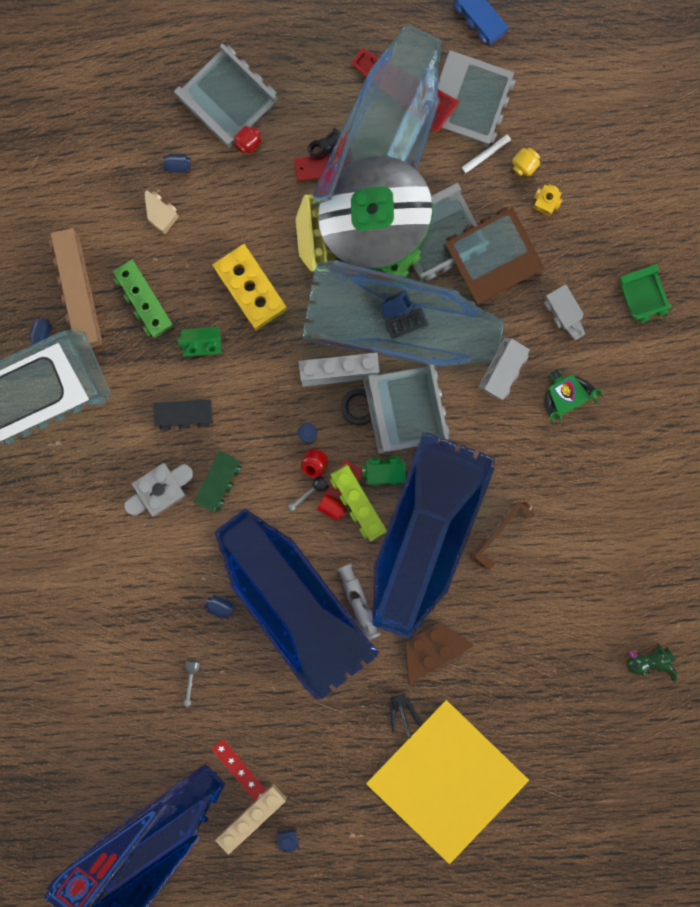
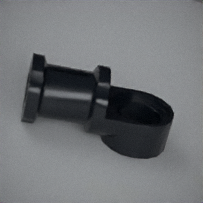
(326, 144)

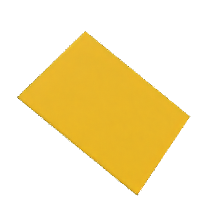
(447, 782)

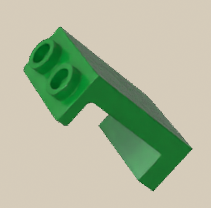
(644, 294)

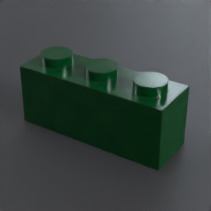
(218, 482)

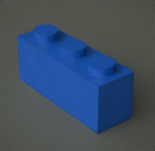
(483, 18)

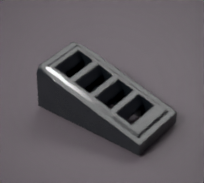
(389, 323)

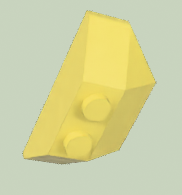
(310, 240)

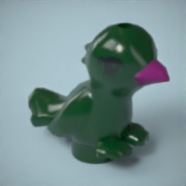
(657, 660)

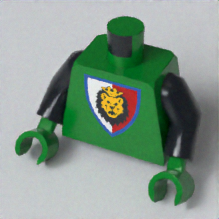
(567, 395)

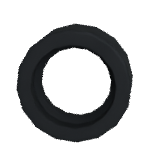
(344, 407)

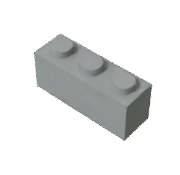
(504, 368)

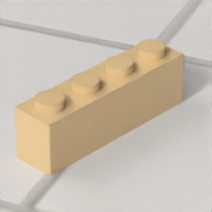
(250, 819)

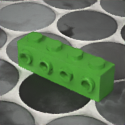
(143, 299)

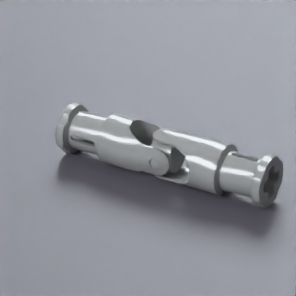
(361, 609)

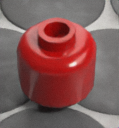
(247, 139)
(314, 463)

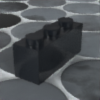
(183, 414)

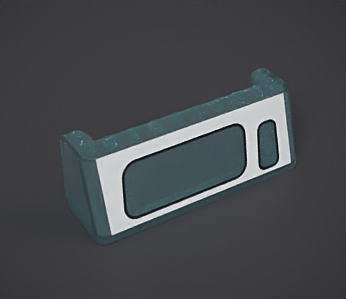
(48, 383)

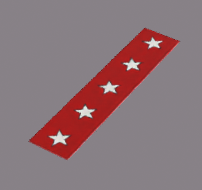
(238, 769)

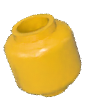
(525, 162)

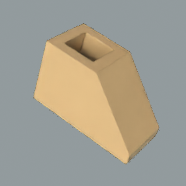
(158, 213)

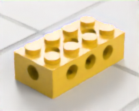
(254, 275)

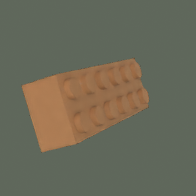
(75, 284)

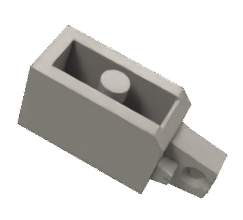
(566, 311)

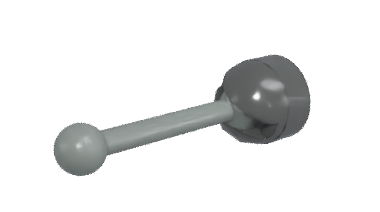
(191, 667)

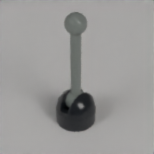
(319, 485)

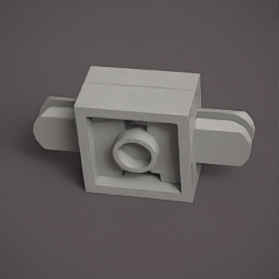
(159, 489)

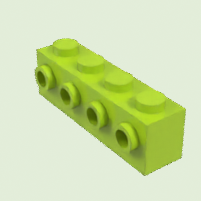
(358, 501)

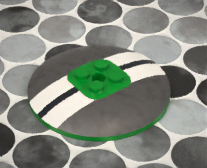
(392, 231)

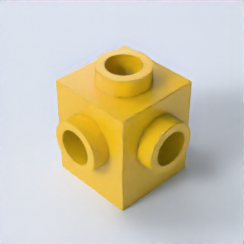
(547, 206)

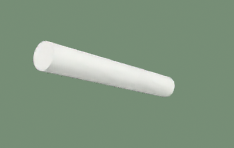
(485, 154)

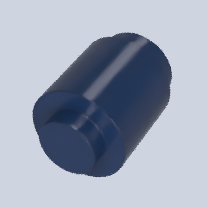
(176, 163)
(40, 330)
(307, 432)
(219, 607)

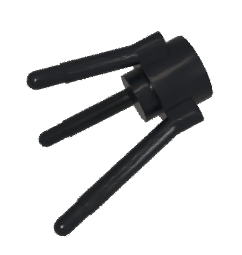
(399, 704)

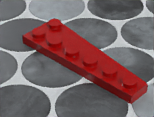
(365, 61)

